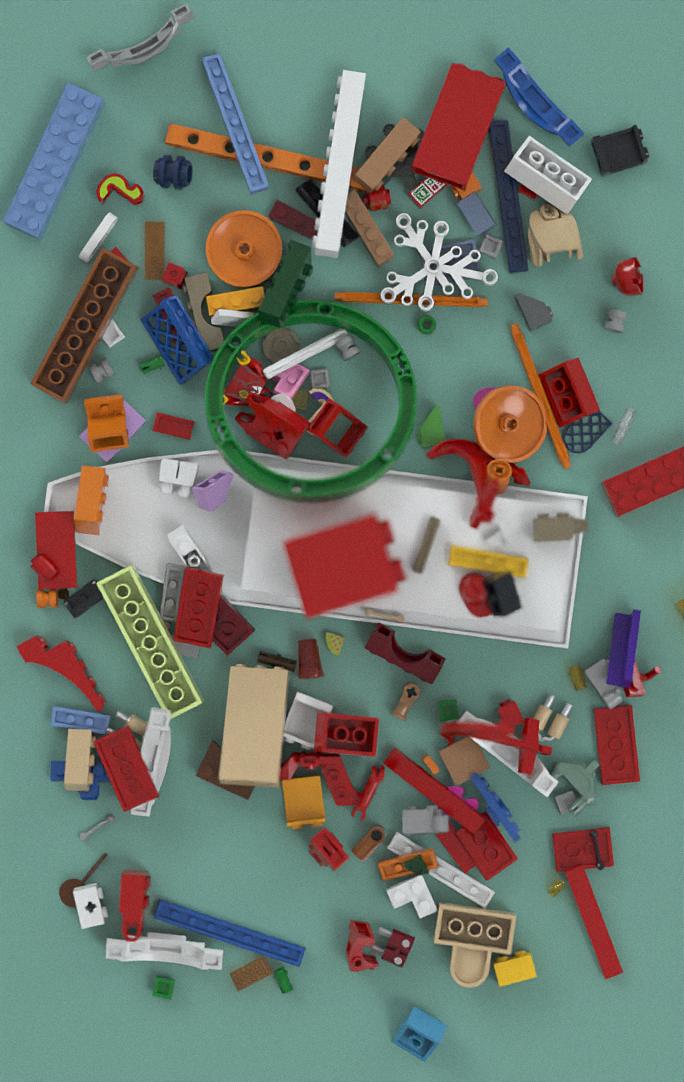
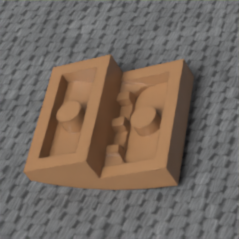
(464, 759)

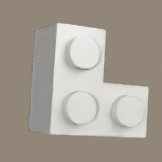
(413, 890)

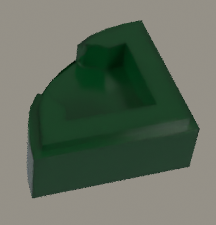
(416, 865)

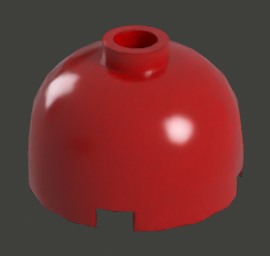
(628, 277)

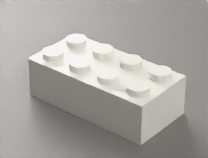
(548, 175)

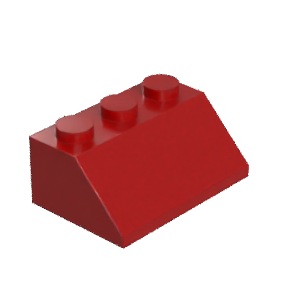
(569, 392)

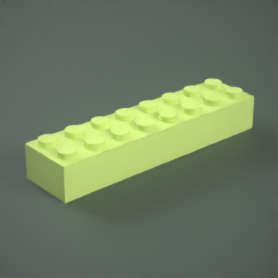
(150, 641)

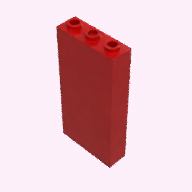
(458, 126)

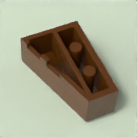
(210, 770)

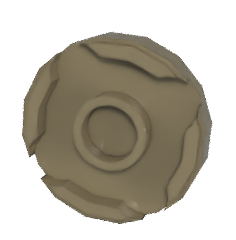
(280, 344)

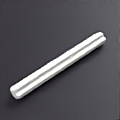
(304, 353)

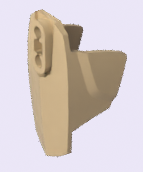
(551, 233)

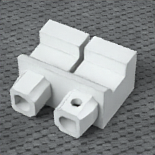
(186, 476)

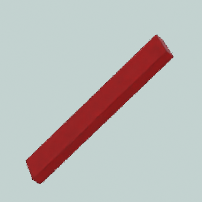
(434, 790)
(593, 921)

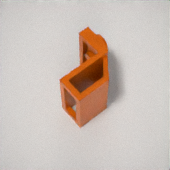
(106, 423)

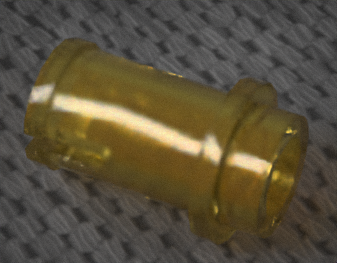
(577, 677)

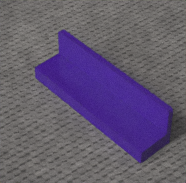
(623, 649)

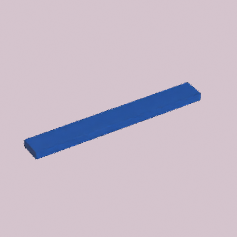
(229, 932)

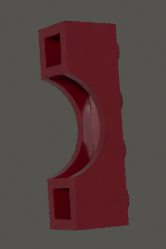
(423, 665)

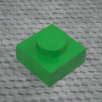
(448, 710)
(163, 987)

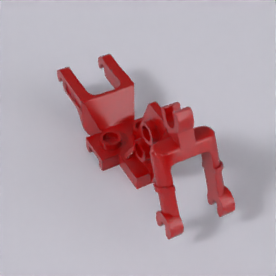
(336, 778)

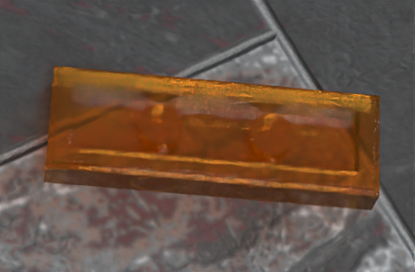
(154, 250)

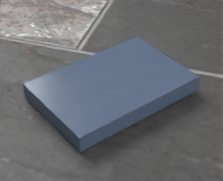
(466, 247)

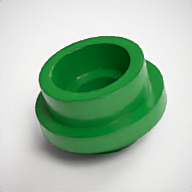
(426, 318)

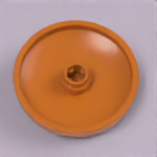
(244, 248)
(510, 423)

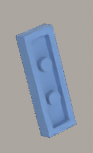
(80, 719)

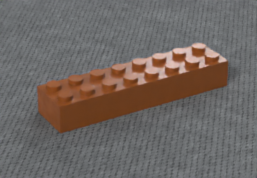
(84, 325)

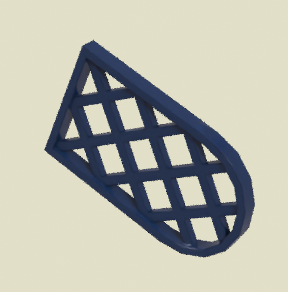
(591, 433)

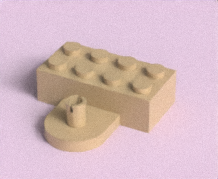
(474, 936)

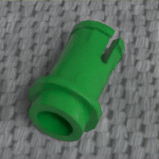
(152, 364)
(283, 980)

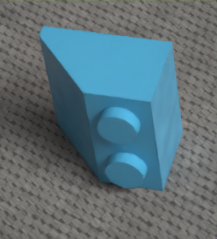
(419, 1034)

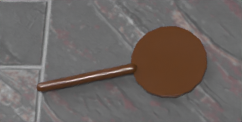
(66, 890)

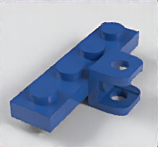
(99, 775)
(497, 809)

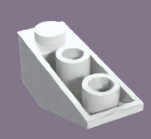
(187, 549)

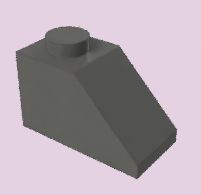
(533, 311)

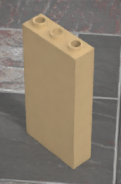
(254, 726)

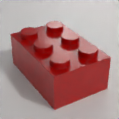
(346, 734)

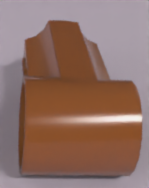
(368, 843)

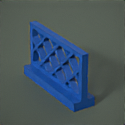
(186, 332)

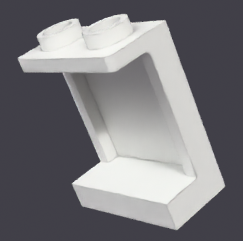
(301, 720)

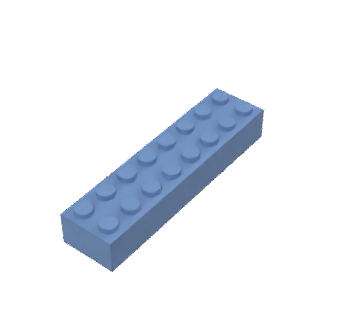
(54, 161)

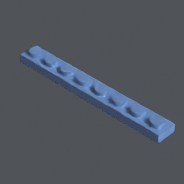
(235, 124)

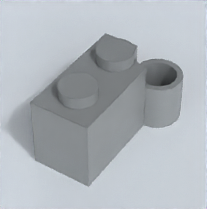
(597, 676)
(424, 821)

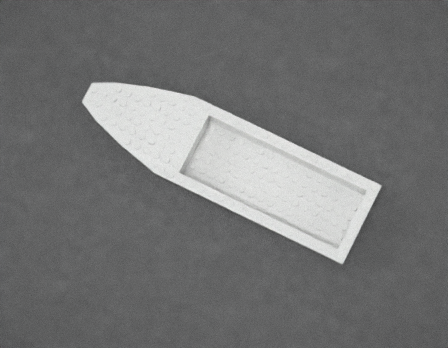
(249, 529)

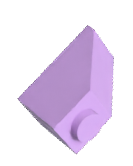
(213, 490)

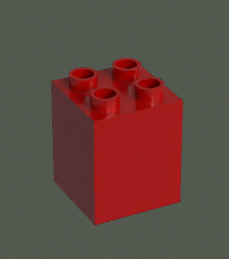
(344, 565)

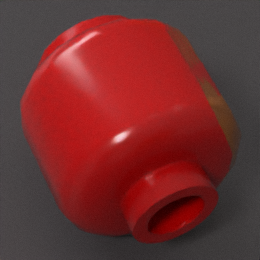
(378, 199)

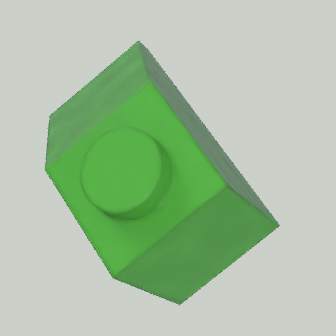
(431, 430)

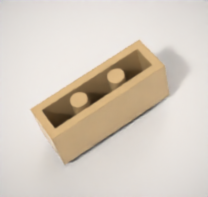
(79, 760)

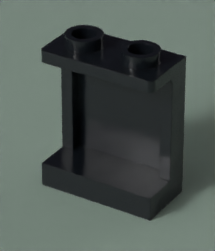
(619, 151)

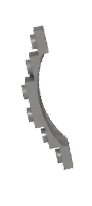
(147, 48)

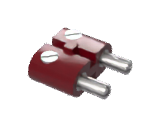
(396, 949)

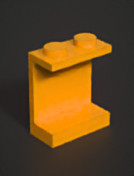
(303, 801)

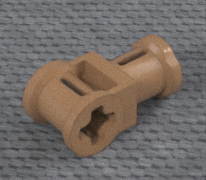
(405, 701)

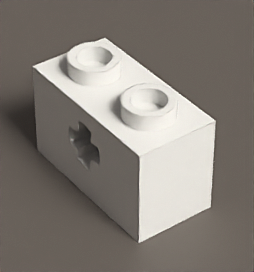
(88, 916)

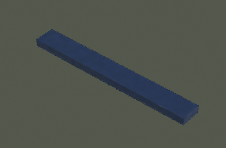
(508, 198)

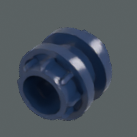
(172, 172)

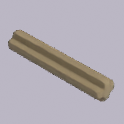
(426, 545)

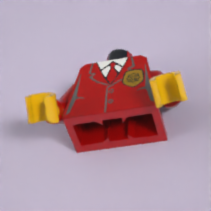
(246, 380)

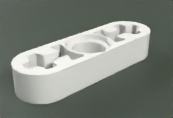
(98, 237)

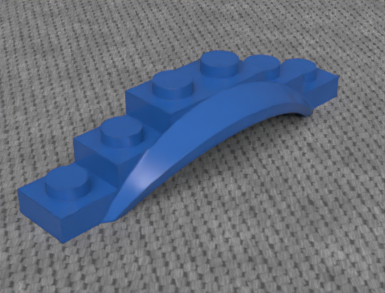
(534, 101)

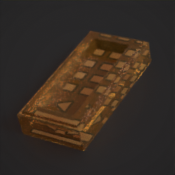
(251, 973)

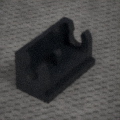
(84, 599)

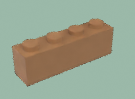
(386, 155)
(367, 230)

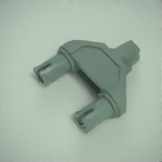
(581, 779)

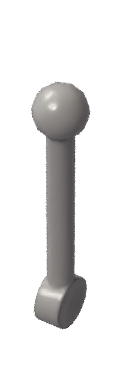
(83, 836)

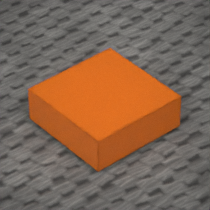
(431, 764)

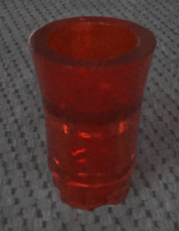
(309, 660)

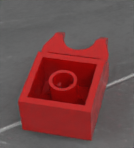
(273, 425)
(134, 901)

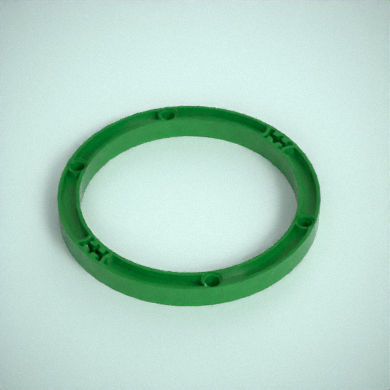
(312, 489)

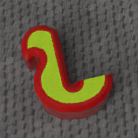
(120, 184)

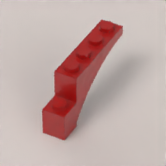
(64, 661)

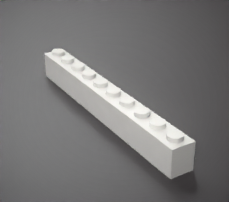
(340, 164)

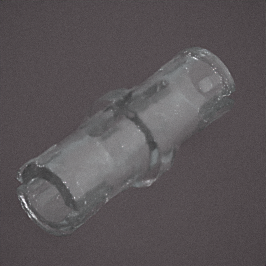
(623, 426)

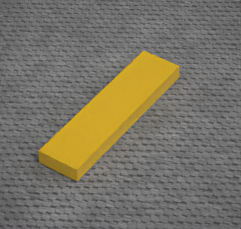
(488, 561)

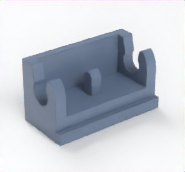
(476, 214)

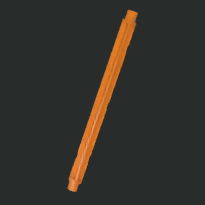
(439, 300)
(539, 392)

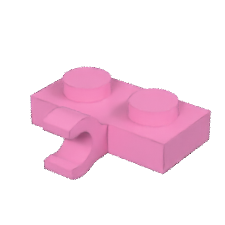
(290, 380)

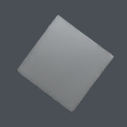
(491, 246)
(320, 379)
(564, 801)

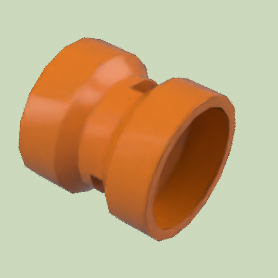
(46, 598)

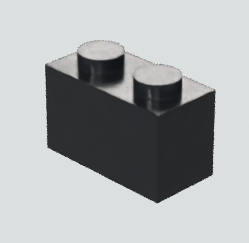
(502, 594)

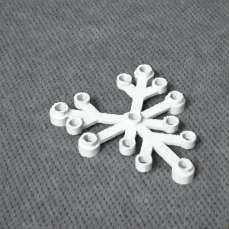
(456, 270)

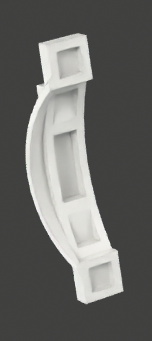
(155, 751)
(510, 755)
(166, 949)

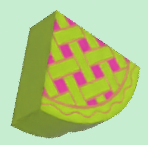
(334, 643)

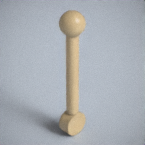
(400, 618)

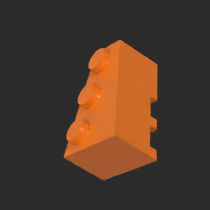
(90, 500)

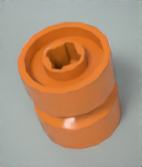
(499, 470)

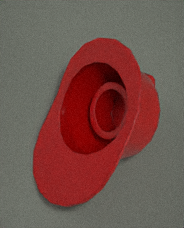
(474, 594)

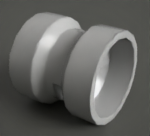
(615, 320)
(347, 347)
(101, 370)

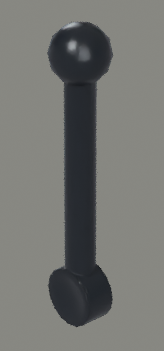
(600, 866)

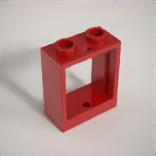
(324, 421)

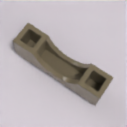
(198, 288)

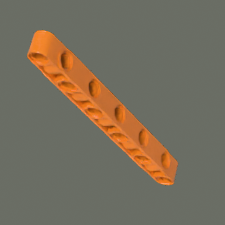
(282, 161)

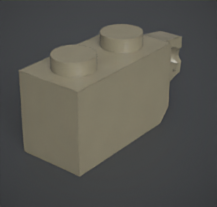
(557, 528)

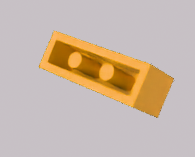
(240, 300)

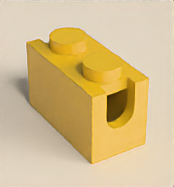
(514, 968)

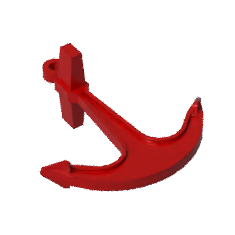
(477, 461)
(527, 746)

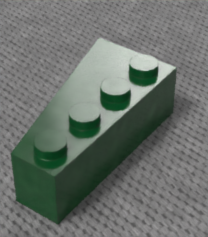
(286, 284)

